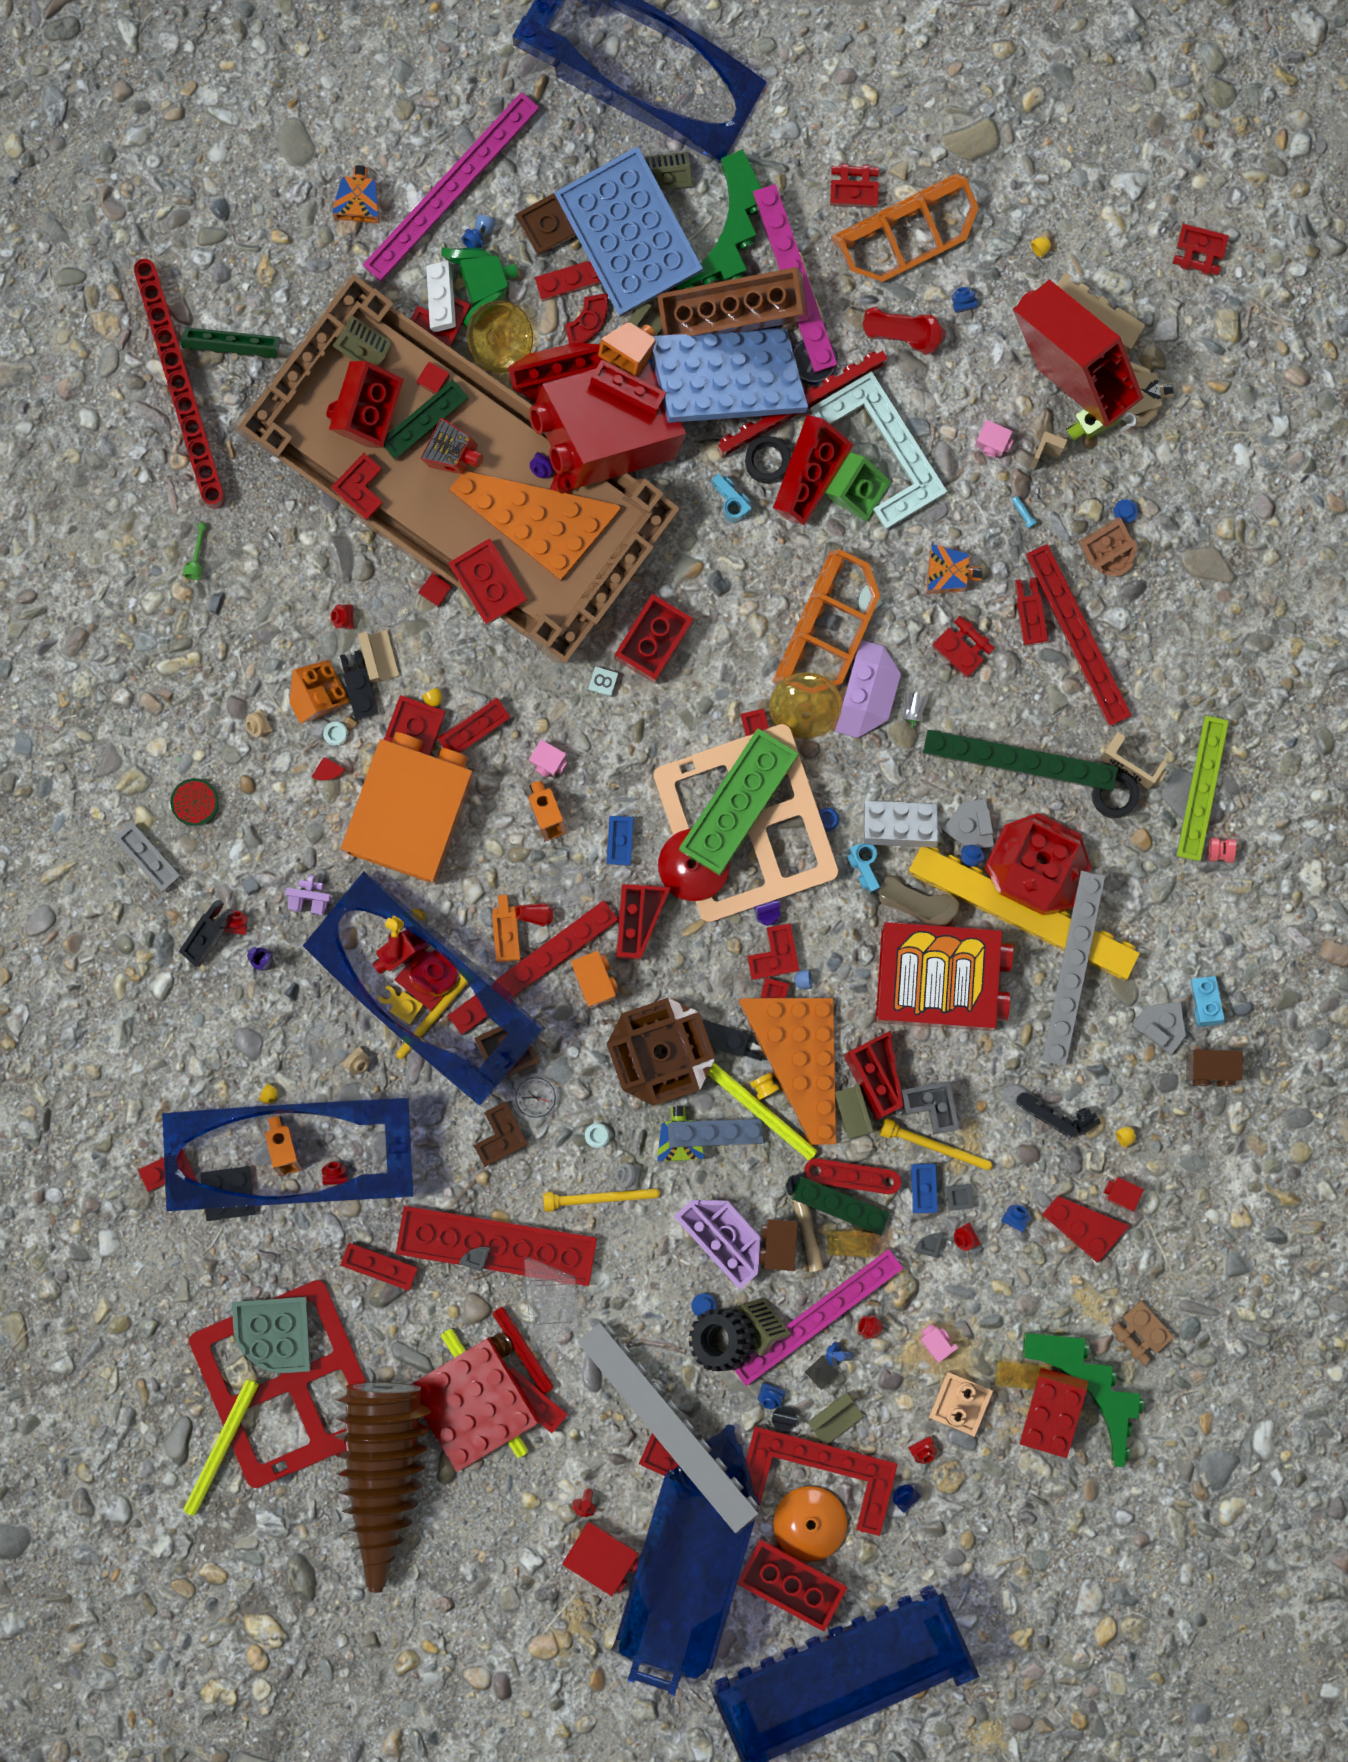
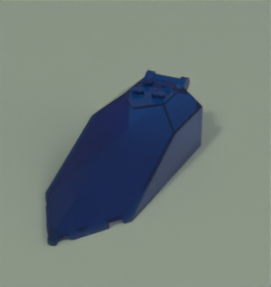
(684, 1577)

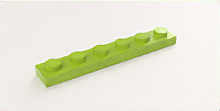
(1202, 788)

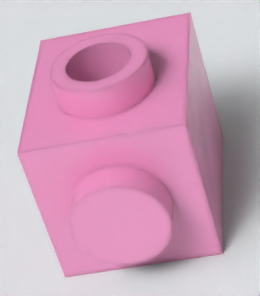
(994, 439)
(548, 760)

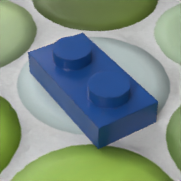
(620, 840)
(924, 1188)

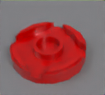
(432, 973)

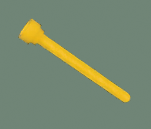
(434, 1014)
(891, 1129)
(553, 1201)

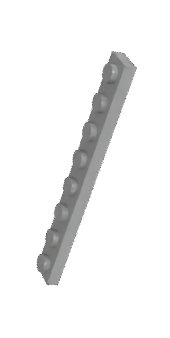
(1073, 968)

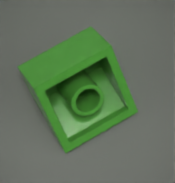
(857, 486)

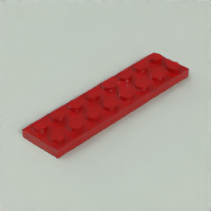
(450, 1236)

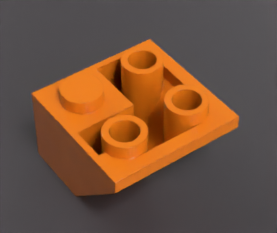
(316, 691)

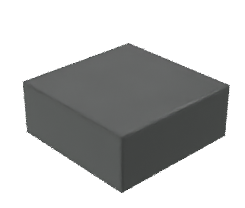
(959, 1197)

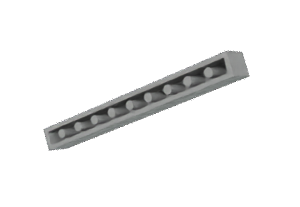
(668, 1428)

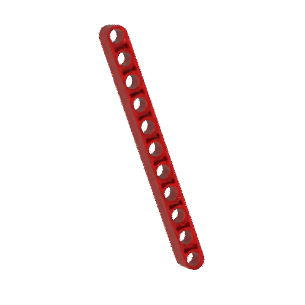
(174, 373)

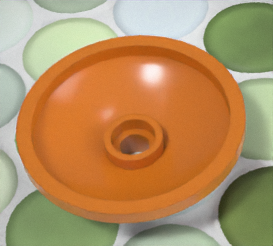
(796, 1510)

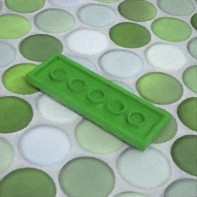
(738, 802)

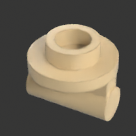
(257, 724)
(357, 1061)

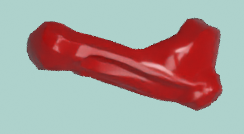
(920, 332)

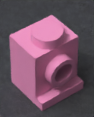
(937, 1342)

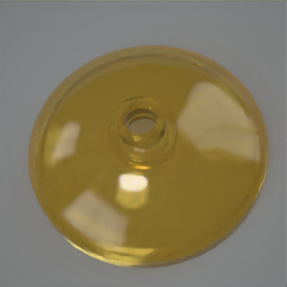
(511, 332)
(806, 694)

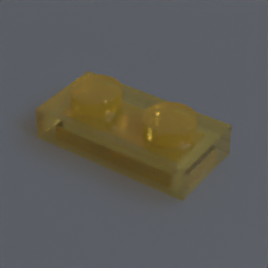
(1016, 1375)

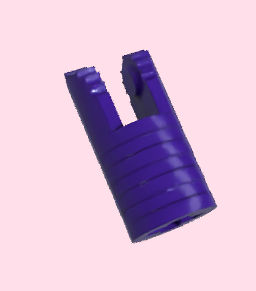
(266, 961)

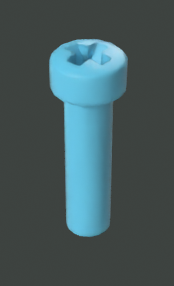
(1030, 522)

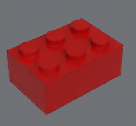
(366, 404)
(653, 638)
(1053, 1412)

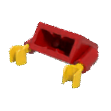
(400, 946)

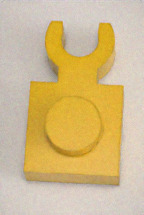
(404, 1006)

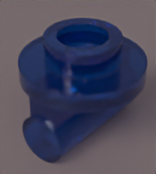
(905, 1497)

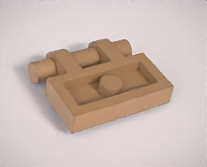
(1147, 1327)

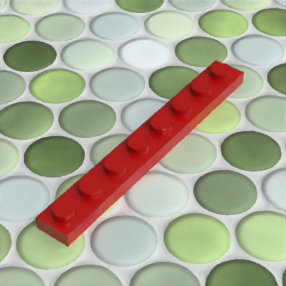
(813, 396)
(1078, 635)
(539, 962)

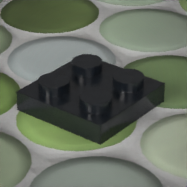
(232, 1180)

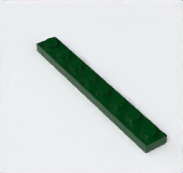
(1020, 760)

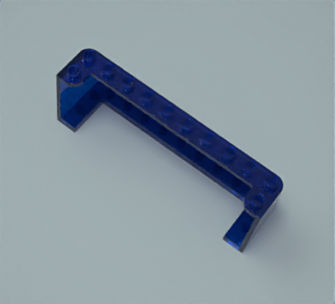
(843, 1676)

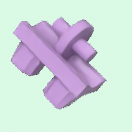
(297, 896)

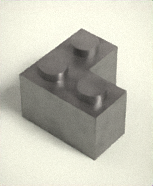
(936, 1100)

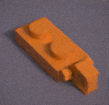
(505, 931)

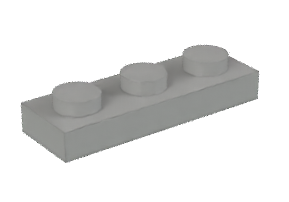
(147, 857)

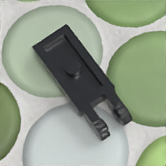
(359, 688)
(205, 934)
(730, 1040)
(1046, 1115)

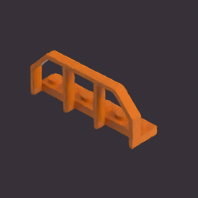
(908, 207)
(815, 608)

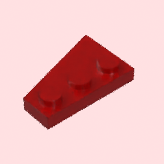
(1084, 1227)

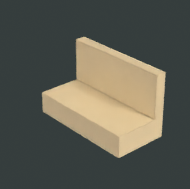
(1049, 445)
(378, 656)

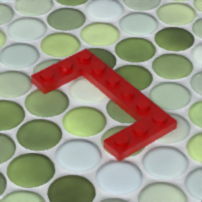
(875, 1471)

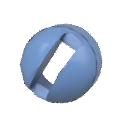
(485, 223)
(803, 979)

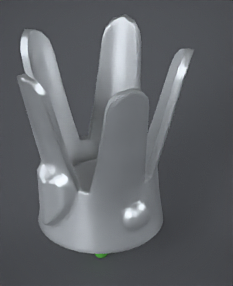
(915, 707)

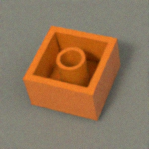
(593, 979)

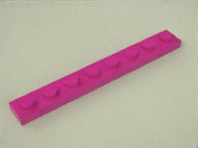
(788, 256)
(823, 1313)

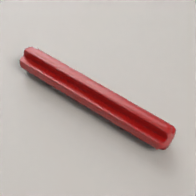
(523, 1350)

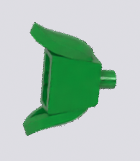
(482, 275)

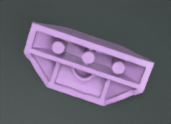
(869, 691)
(724, 1237)

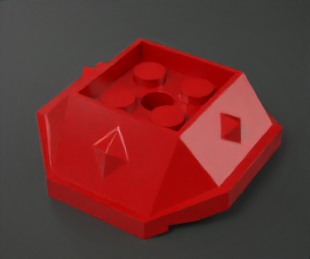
(1023, 879)

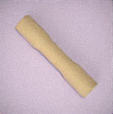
(811, 1249)

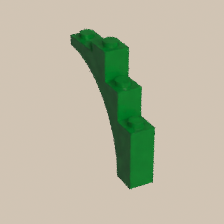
(738, 231)
(1115, 1406)

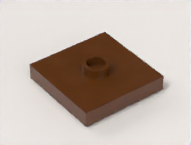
(545, 225)

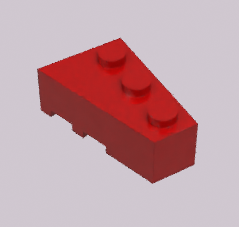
(637, 917)
(876, 1074)

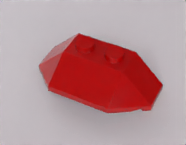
(550, 365)

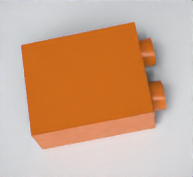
(409, 808)

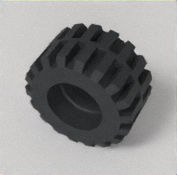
(705, 1339)

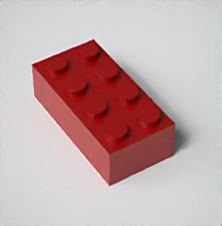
(791, 1584)

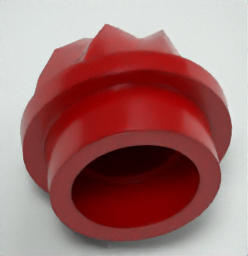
(870, 1327)

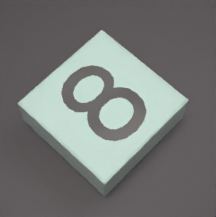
(603, 681)

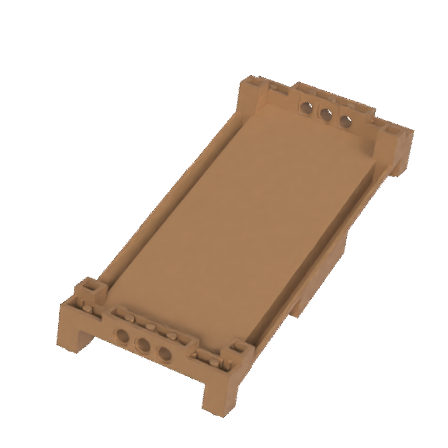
(417, 506)

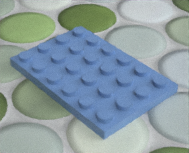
(629, 231)
(728, 375)

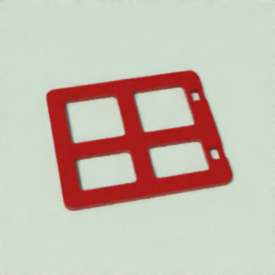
(321, 1443)

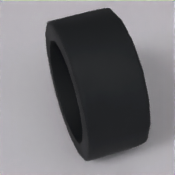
(763, 442)
(1120, 812)

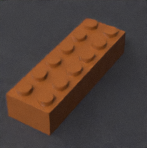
(735, 304)

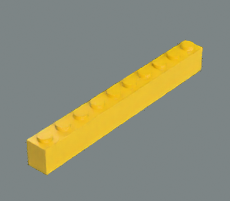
(979, 891)

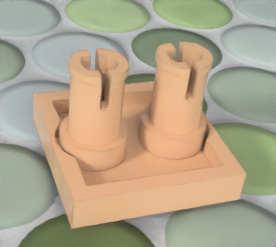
(960, 1404)

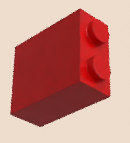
(601, 1559)

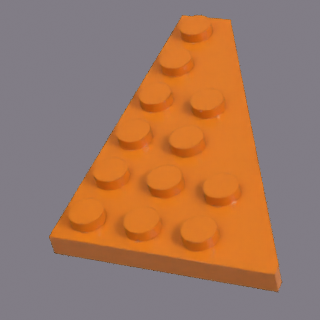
(540, 521)
(800, 1049)

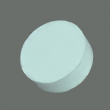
(335, 734)
(597, 1135)

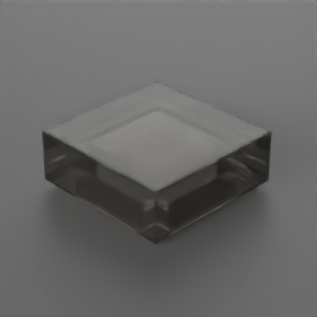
(821, 1372)

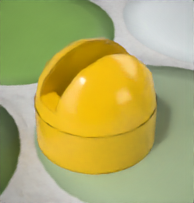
(1040, 246)
(433, 697)
(268, 1094)
(1125, 1136)

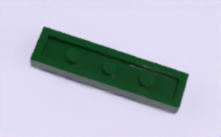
(230, 342)
(424, 419)
(840, 1205)

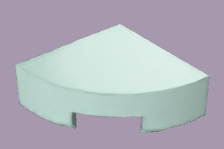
(864, 600)

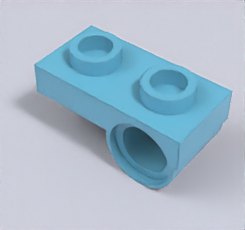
(725, 489)
(867, 879)
(1207, 1002)

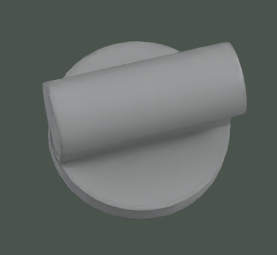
(628, 1175)

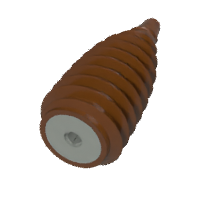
(380, 1468)

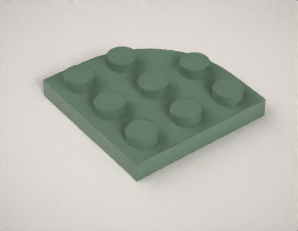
(274, 1333)

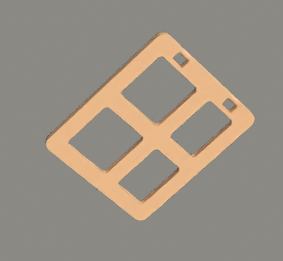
(801, 805)

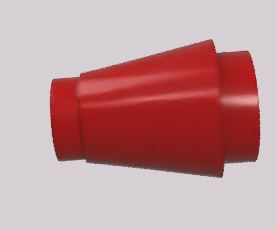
(537, 914)

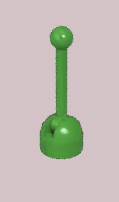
(193, 569)

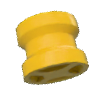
(764, 1086)

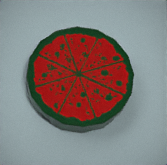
(194, 802)

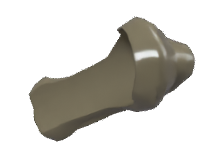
(931, 910)

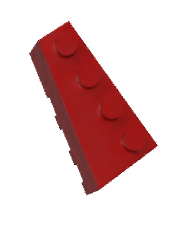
(811, 469)

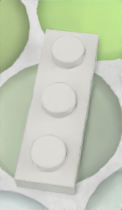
(441, 296)

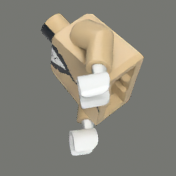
(1152, 392)

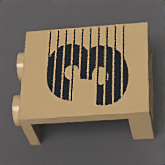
(1142, 778)

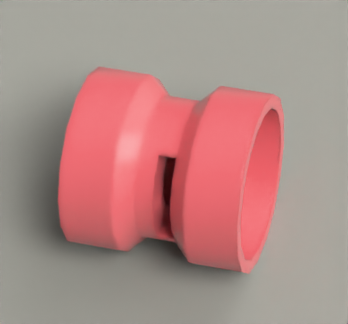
(1221, 850)

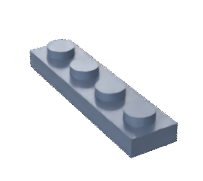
(715, 1133)

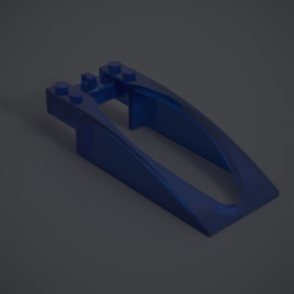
(707, 138)
(521, 1027)
(185, 1126)

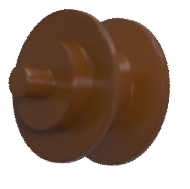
(502, 1344)

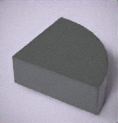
(929, 1245)
(475, 1258)

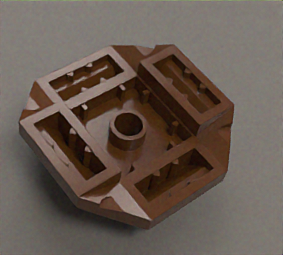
(667, 1025)

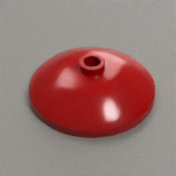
(684, 882)

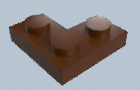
(506, 1139)

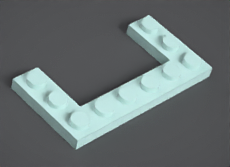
(926, 484)

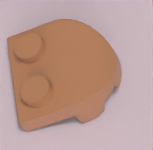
(1110, 549)

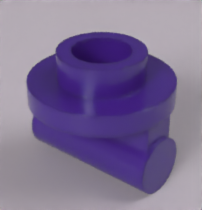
(541, 466)
(768, 912)

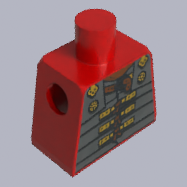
(451, 449)

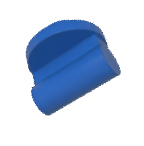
(963, 299)
(1016, 1217)
(835, 1354)
(770, 1396)

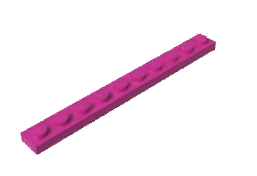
(450, 187)

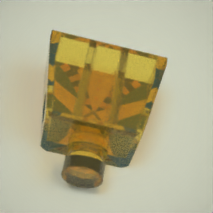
(850, 1244)

